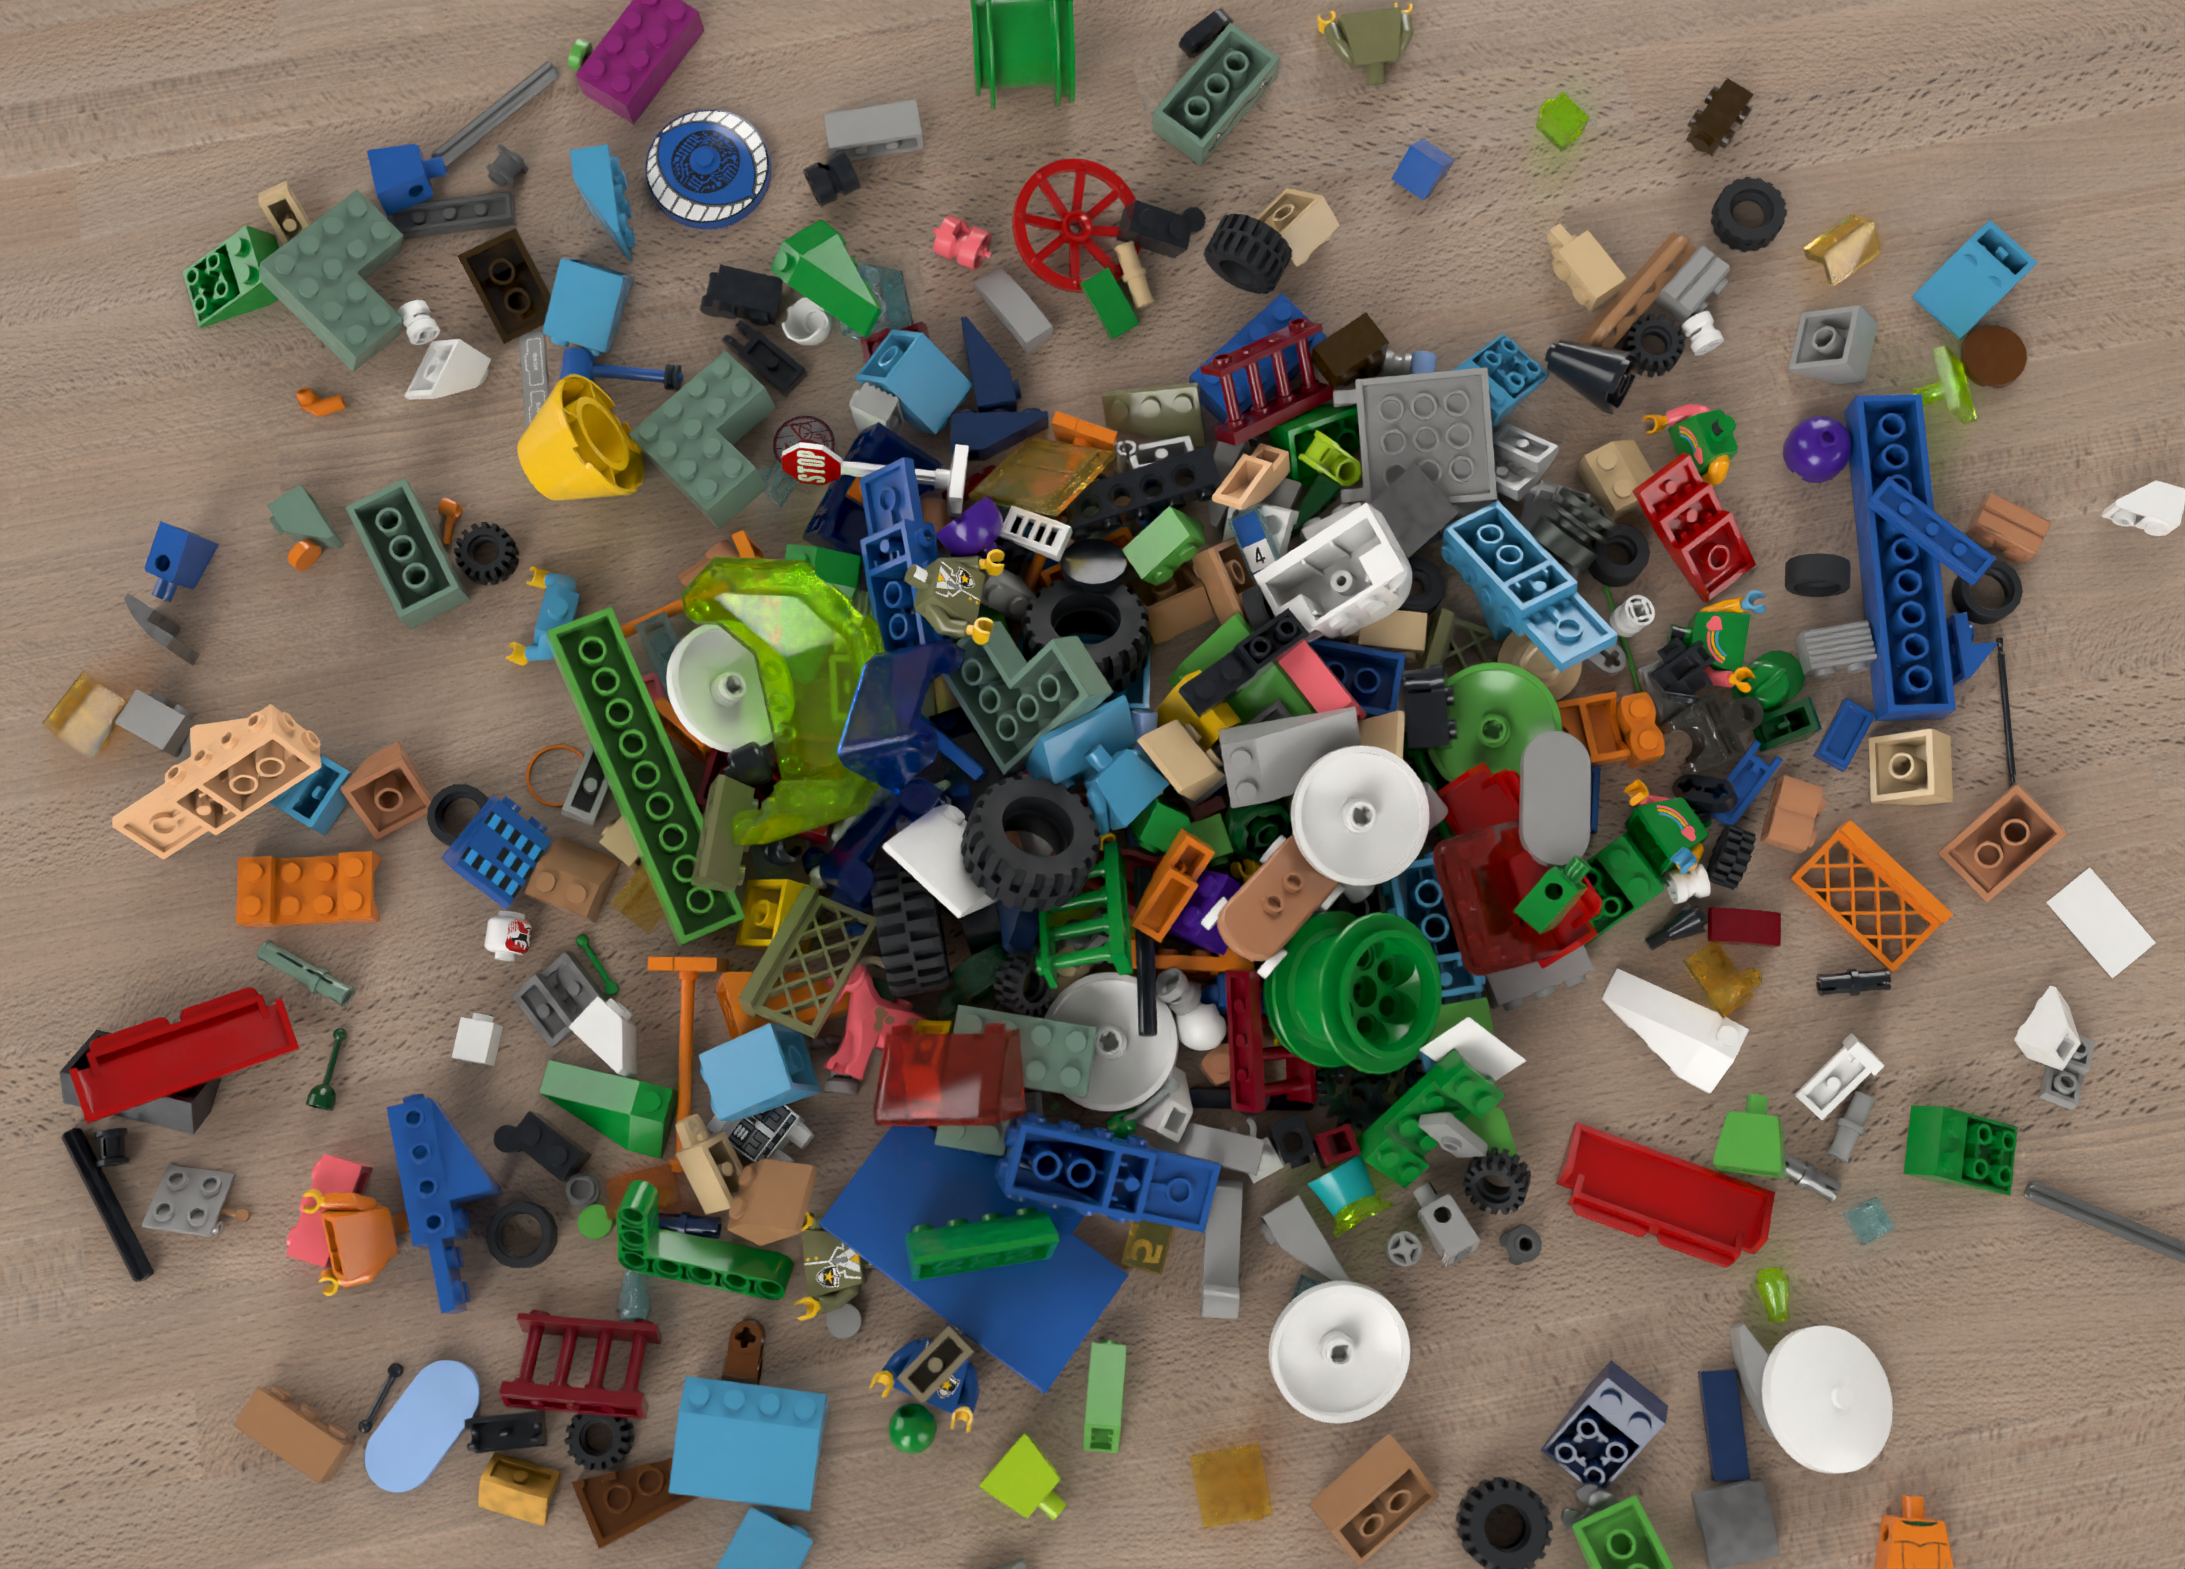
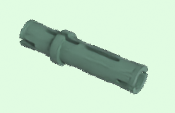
(316, 979)

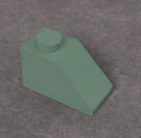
(302, 518)

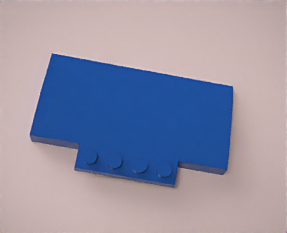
(1019, 1313)

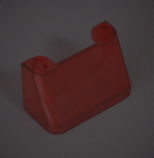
(1483, 901)
(950, 1078)

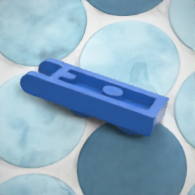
(1747, 779)

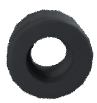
(1636, 546)

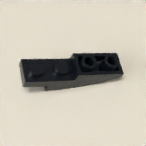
(1244, 664)

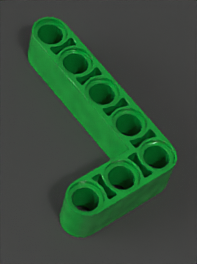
(693, 1258)

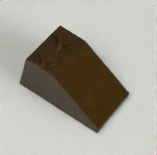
(508, 284)

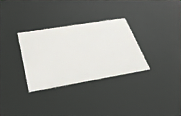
(2101, 922)
(1478, 1048)

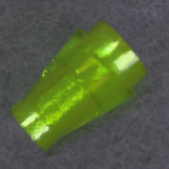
(1774, 1292)

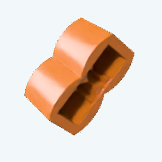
(1638, 728)

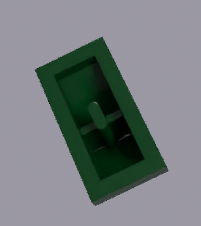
(1788, 725)

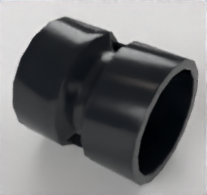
(832, 178)

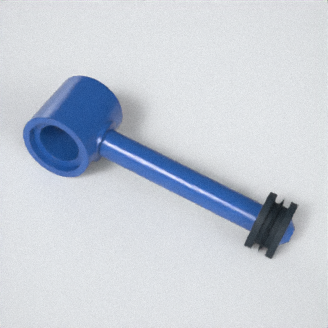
(583, 363)

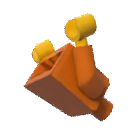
(357, 1236)

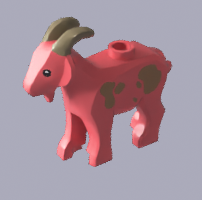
(867, 1019)

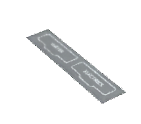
(533, 373)

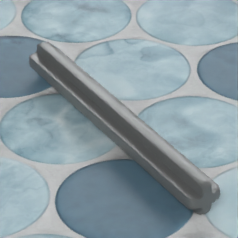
(497, 113)
(2105, 1220)

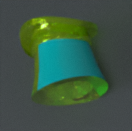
(1349, 1195)

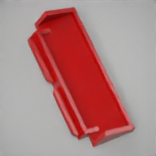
(1484, 800)
(168, 1058)
(1664, 1196)

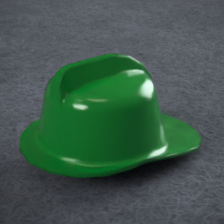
(1775, 681)

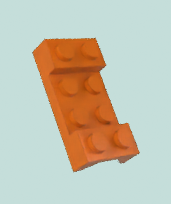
(1595, 726)
(306, 890)
(1197, 966)

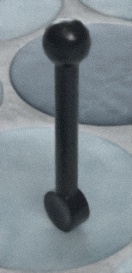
(394, 1371)

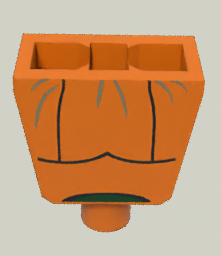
(1912, 1539)

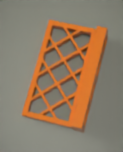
(1883, 869)

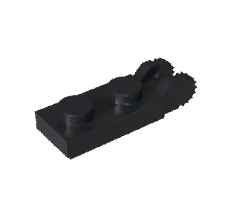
(766, 359)

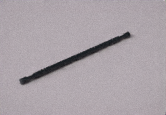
(2006, 711)

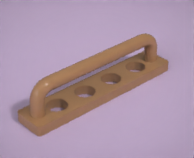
(1674, 250)

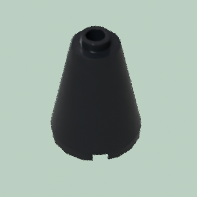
(1593, 371)

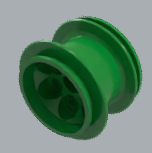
(1024, 46)
(1355, 992)

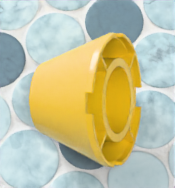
(580, 445)

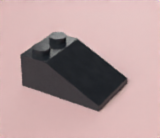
(960, 729)

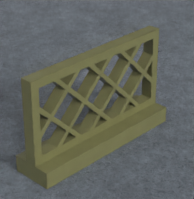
(1440, 638)
(781, 956)

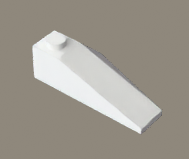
(1681, 1032)

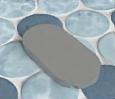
(1555, 798)

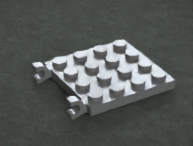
(1425, 421)

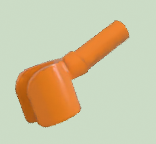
(452, 511)

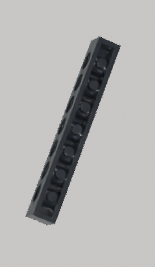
(1197, 464)

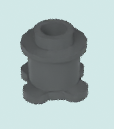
(506, 167)
(1511, 1243)

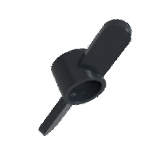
(1221, 1099)

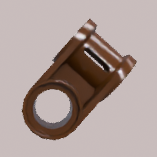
(744, 1361)

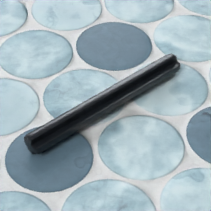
(1145, 963)
(107, 1205)

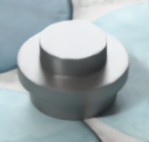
(583, 1189)

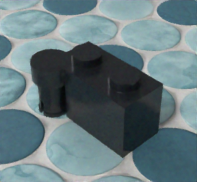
(1159, 228)
(742, 295)
(1428, 709)
(544, 1144)

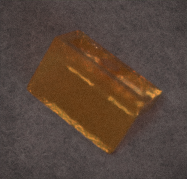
(659, 1176)

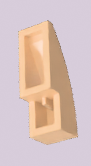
(1253, 477)

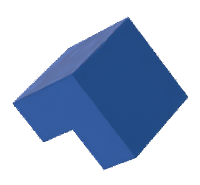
(1422, 168)

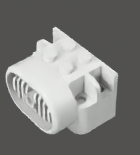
(1340, 577)

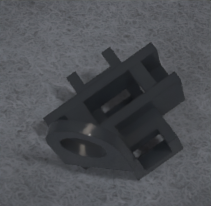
(1678, 662)

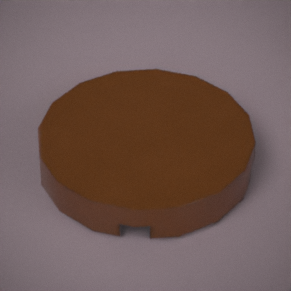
(1993, 356)

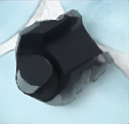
(775, 853)

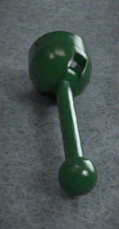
(323, 1095)

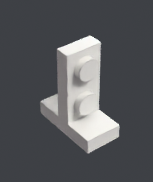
(1839, 1077)

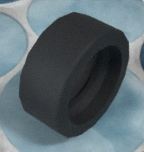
(1817, 575)
(2012, 591)
(443, 800)
(496, 1227)

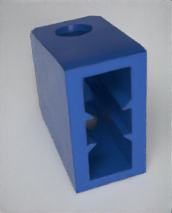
(403, 176)
(177, 559)

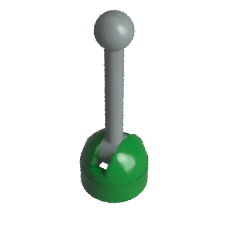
(1125, 1123)

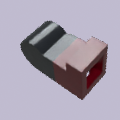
(1335, 1146)

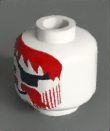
(508, 935)

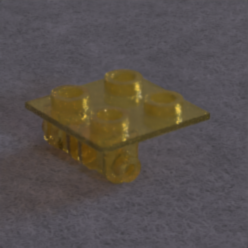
(1721, 980)
(1231, 1485)

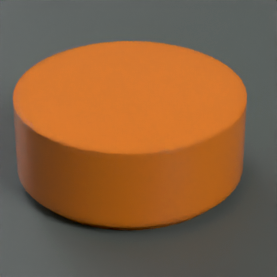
(304, 554)

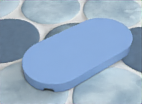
(423, 1426)

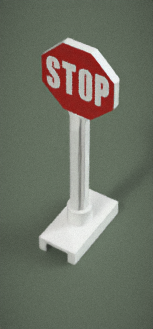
(820, 466)

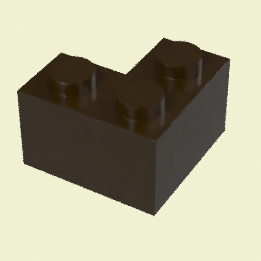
(1351, 352)

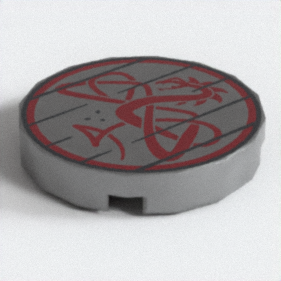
(802, 429)

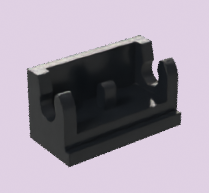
(507, 1431)

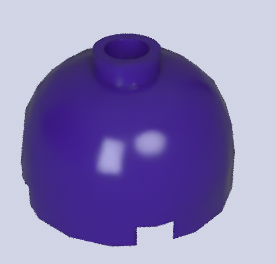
(1817, 449)
(973, 530)

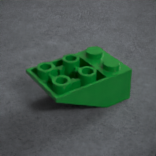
(227, 277)
(1622, 881)
(1960, 1149)

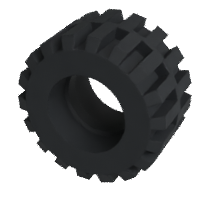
(1248, 253)
(1534, 1532)

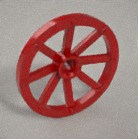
(1074, 218)

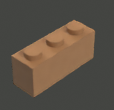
(294, 1433)

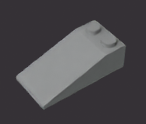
(1272, 756)

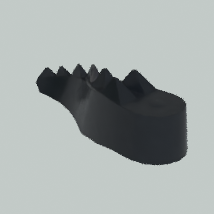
(983, 925)

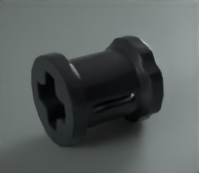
(112, 1147)

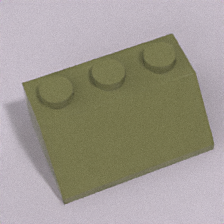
(717, 857)

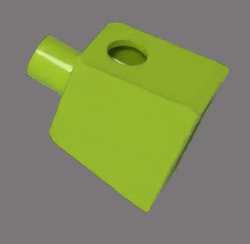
(1025, 1480)

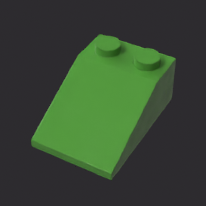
(1621, 1539)

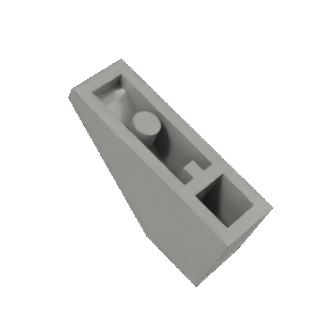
(1299, 1236)

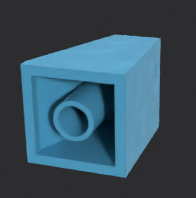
(586, 305)
(919, 376)
(758, 1072)
(766, 1544)

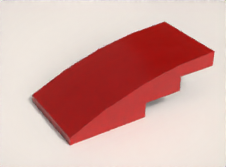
(1694, 527)

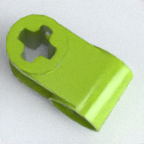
(1327, 458)

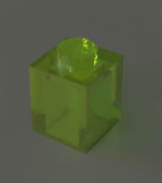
(1561, 121)

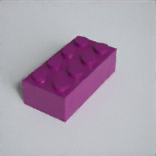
(639, 55)

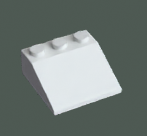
(934, 858)

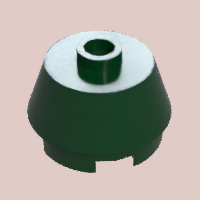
(1257, 827)

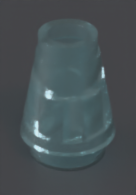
(633, 1297)

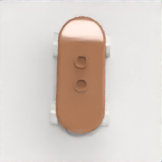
(1272, 905)

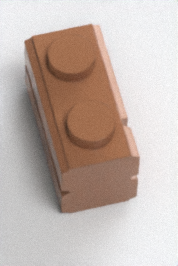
(2007, 528)

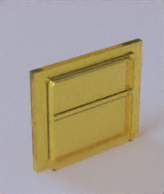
(1043, 475)

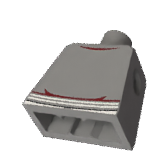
(1450, 1239)

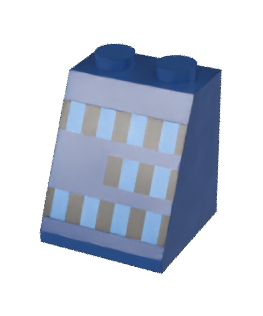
(498, 850)

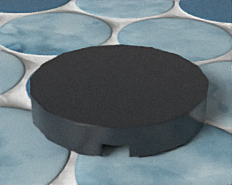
(1093, 565)

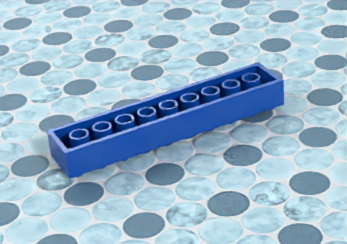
(1897, 575)

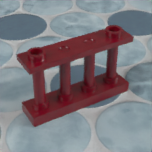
(1287, 402)
(1247, 1049)
(594, 1397)

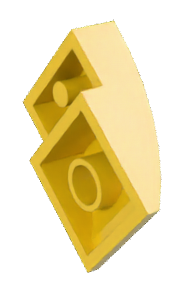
(1218, 718)

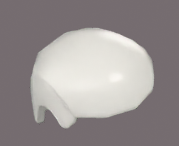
(807, 323)
(1201, 1027)

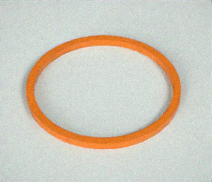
(531, 764)

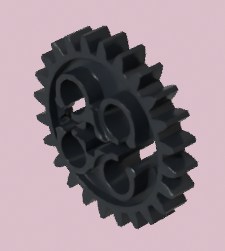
(1374, 1106)

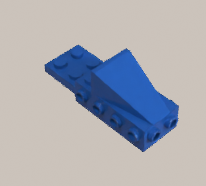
(894, 544)
(1104, 1174)
(436, 1178)

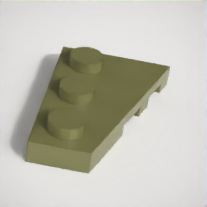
(1157, 411)

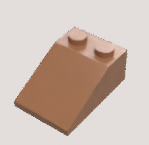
(2002, 842)

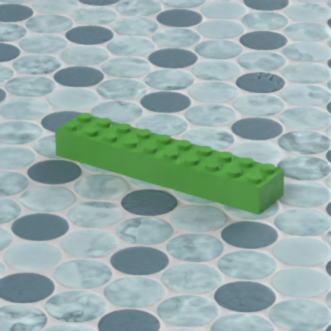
(640, 770)

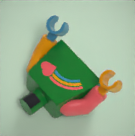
(1703, 436)
(1724, 634)
(1666, 829)

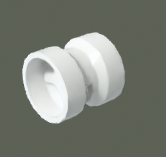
(419, 325)
(1702, 333)
(1632, 616)
(1688, 884)

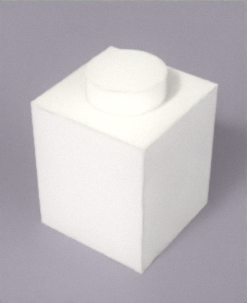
(477, 1040)

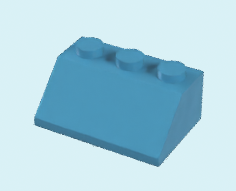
(1063, 751)

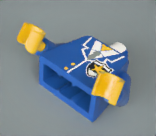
(955, 1396)

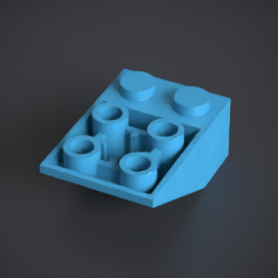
(602, 189)
(1974, 279)
(1510, 375)
(317, 797)

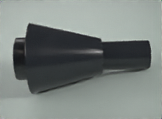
(1684, 924)

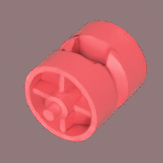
(964, 243)

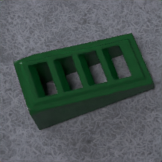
(1318, 498)

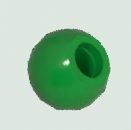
(912, 1428)

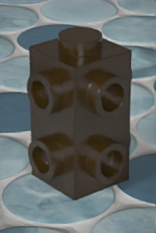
(1723, 110)

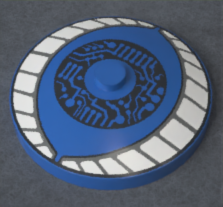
(708, 169)

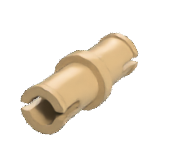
(1134, 274)

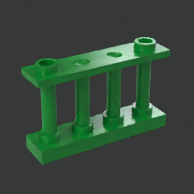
(1113, 923)

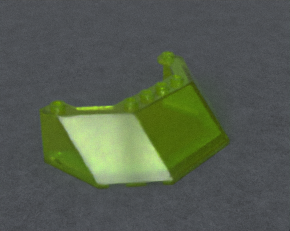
(809, 666)

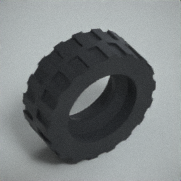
(1748, 190)

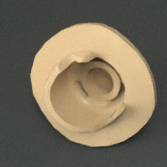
(1526, 655)

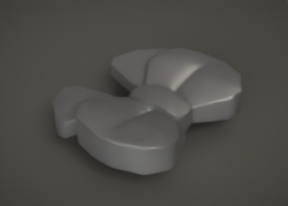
(1594, 1498)

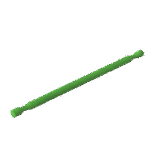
(1624, 644)

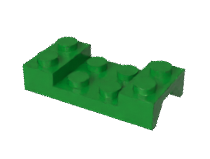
(1396, 1141)

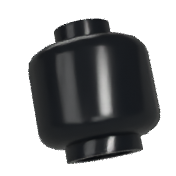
(750, 765)

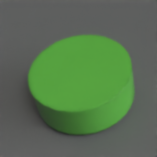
(579, 54)
(594, 1222)

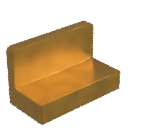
(518, 1488)

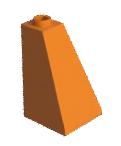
(737, 1023)

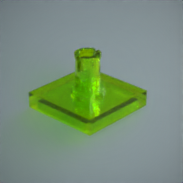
(1951, 386)

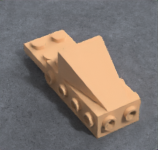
(228, 776)

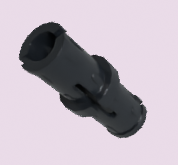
(1853, 982)

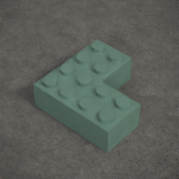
(324, 278)
(695, 436)
(1020, 700)
(1054, 1059)

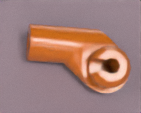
(317, 405)

